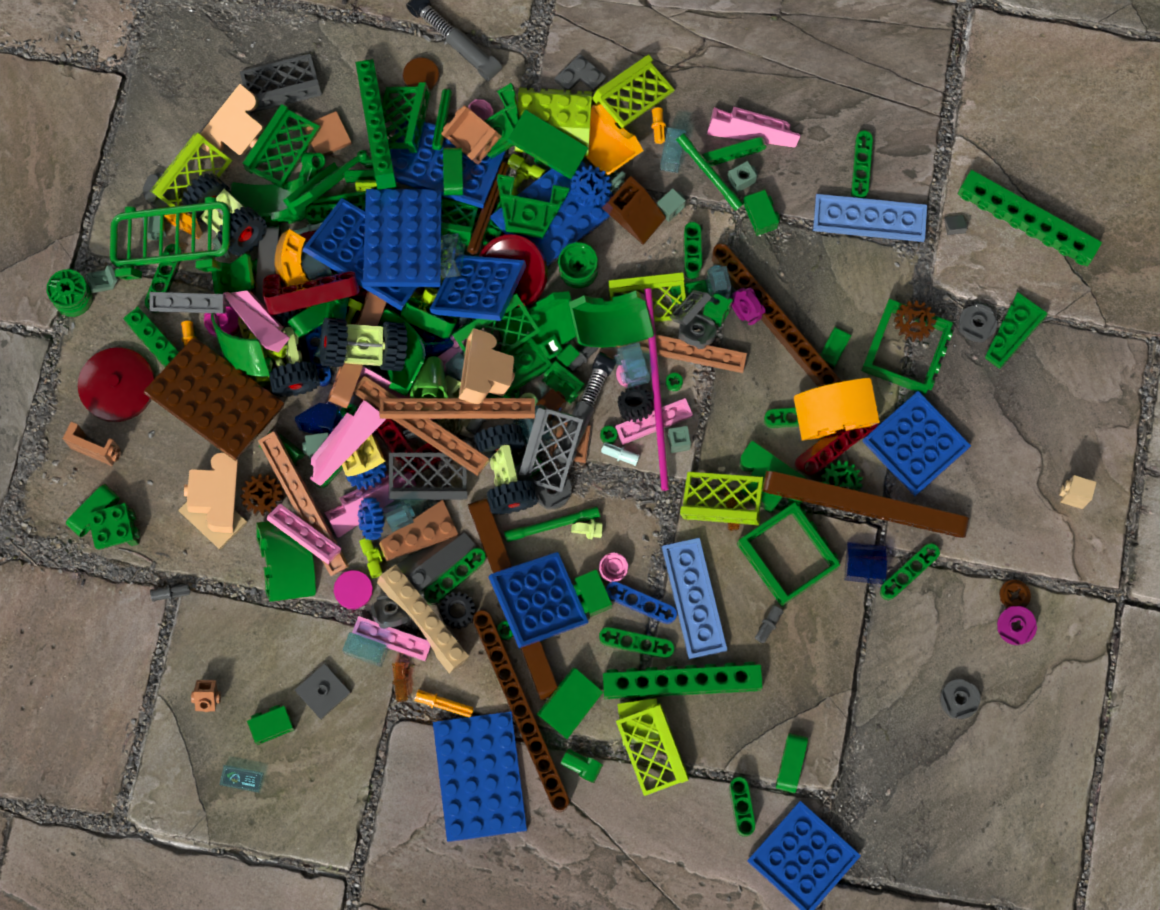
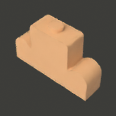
(234, 124)
(484, 368)
(214, 492)

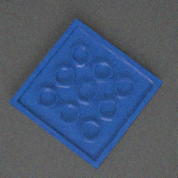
(481, 290)
(916, 443)
(538, 599)
(803, 858)

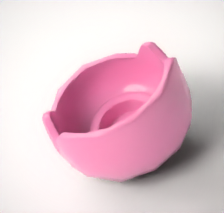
(481, 108)
(613, 567)

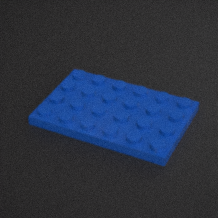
(425, 168)
(570, 223)
(402, 238)
(341, 247)
(479, 776)

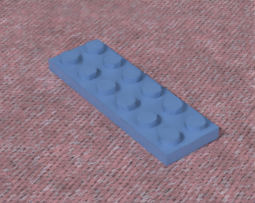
(870, 217)
(694, 598)

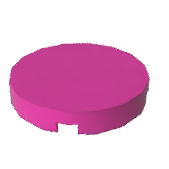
(227, 321)
(353, 589)

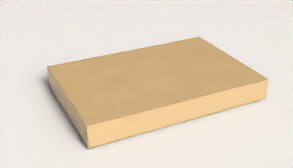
(217, 538)

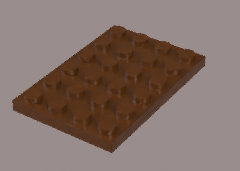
(214, 398)

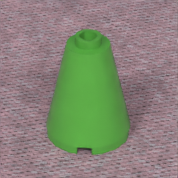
(430, 380)

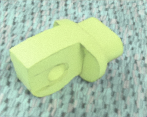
(592, 529)

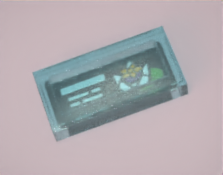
(241, 779)

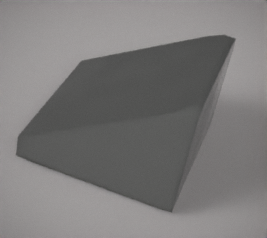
(955, 225)

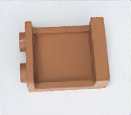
(471, 134)
(75, 440)

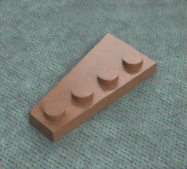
(428, 529)

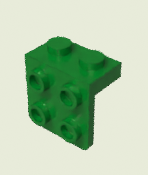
(234, 276)
(113, 526)

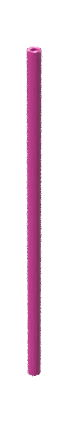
(657, 397)

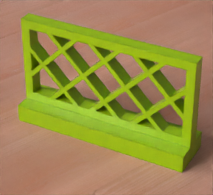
(621, 82)
(181, 161)
(652, 282)
(716, 513)
(666, 739)

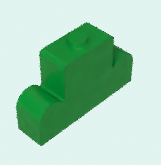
(758, 461)

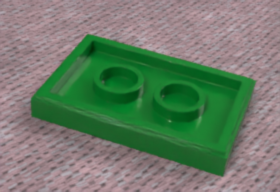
(570, 703)

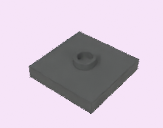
(690, 307)
(322, 691)

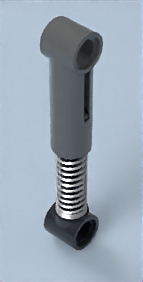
(486, 65)
(602, 367)

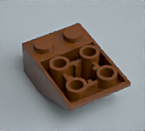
(634, 210)

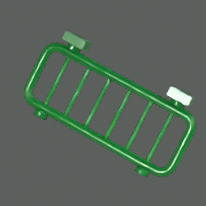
(208, 263)

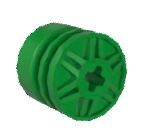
(574, 255)
(71, 302)

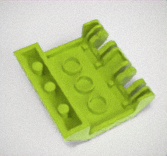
(560, 109)

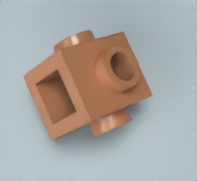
(205, 695)

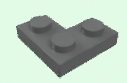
(580, 70)

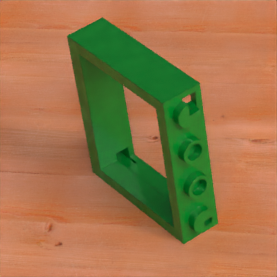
(941, 324)
(764, 573)

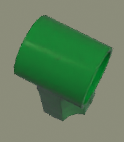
(309, 167)
(585, 767)

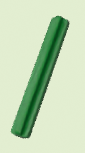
(441, 119)

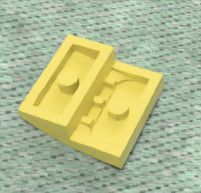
(364, 458)

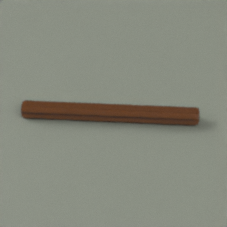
(486, 213)

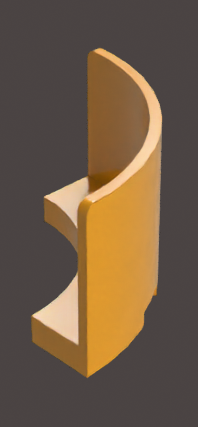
(607, 143)
(289, 259)
(836, 406)

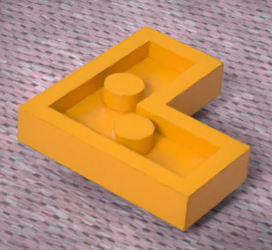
(185, 223)

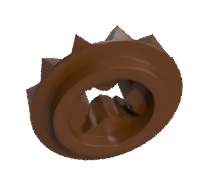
(1012, 586)

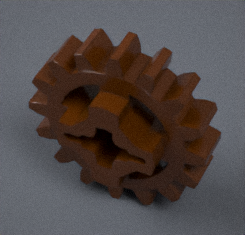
(909, 315)
(253, 495)

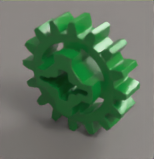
(836, 476)

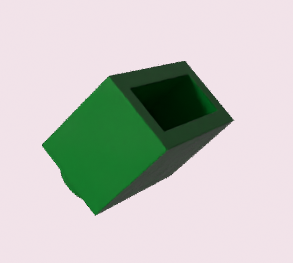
(761, 213)
(593, 593)
(270, 725)

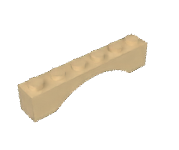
(407, 597)

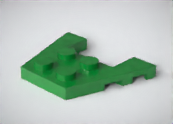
(504, 120)
(528, 215)

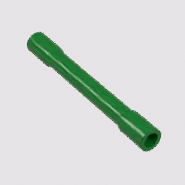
(690, 148)
(521, 532)

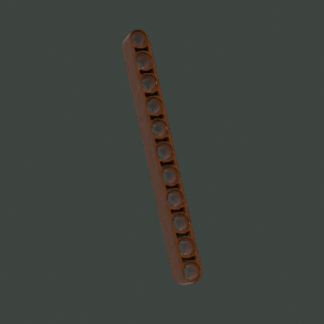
(776, 316)
(865, 504)
(499, 561)
(520, 700)

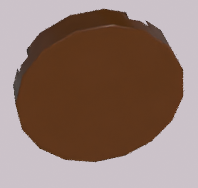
(421, 71)

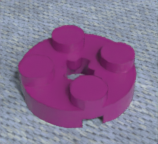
(747, 305)
(1027, 622)

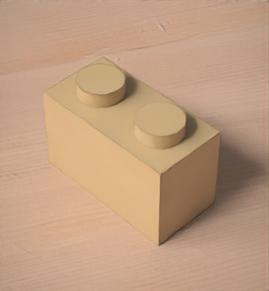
(1077, 492)

